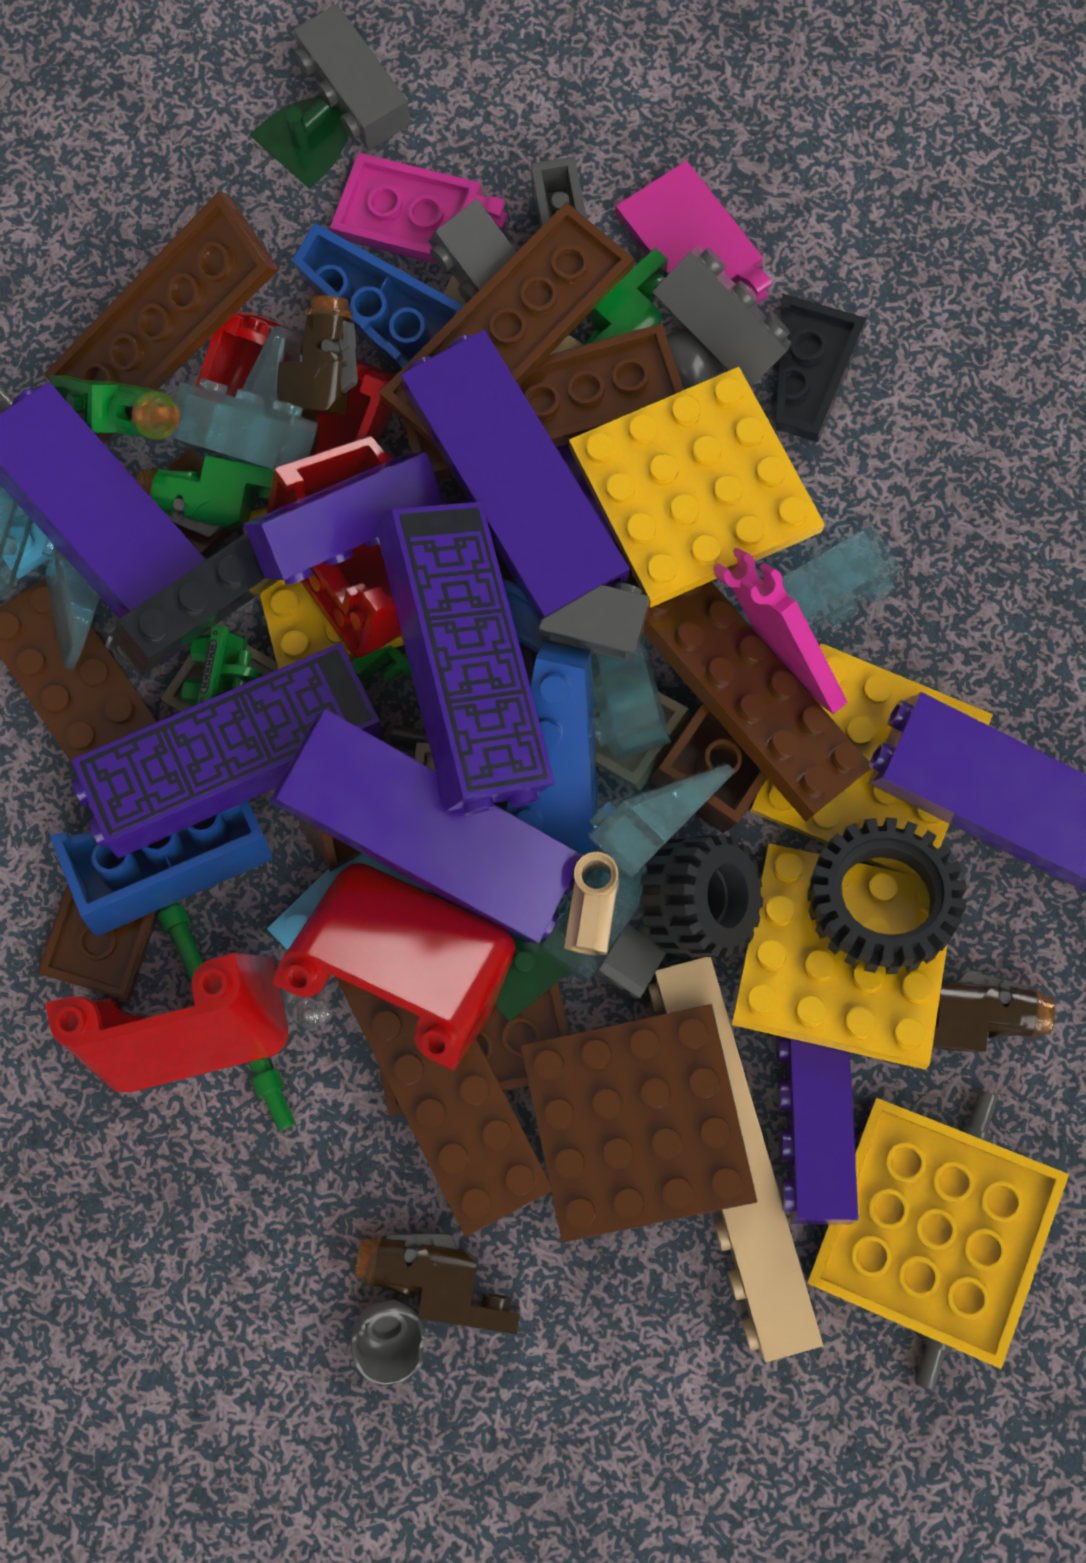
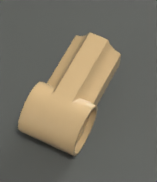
(592, 908)

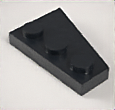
(813, 364)

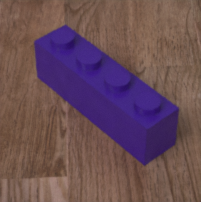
(339, 517)
(818, 1134)

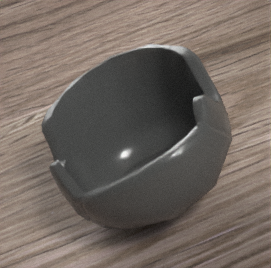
(692, 358)
(388, 1342)

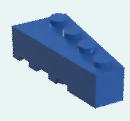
(387, 304)
(565, 713)
(127, 888)

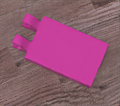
(403, 205)
(683, 213)
(782, 627)

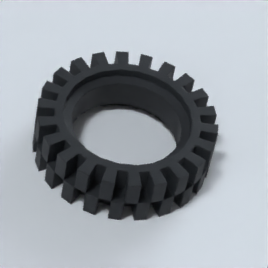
(904, 846)

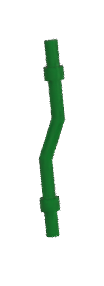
(266, 1080)

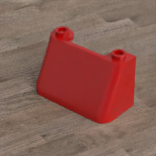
(236, 349)
(357, 591)
(406, 952)
(233, 1023)

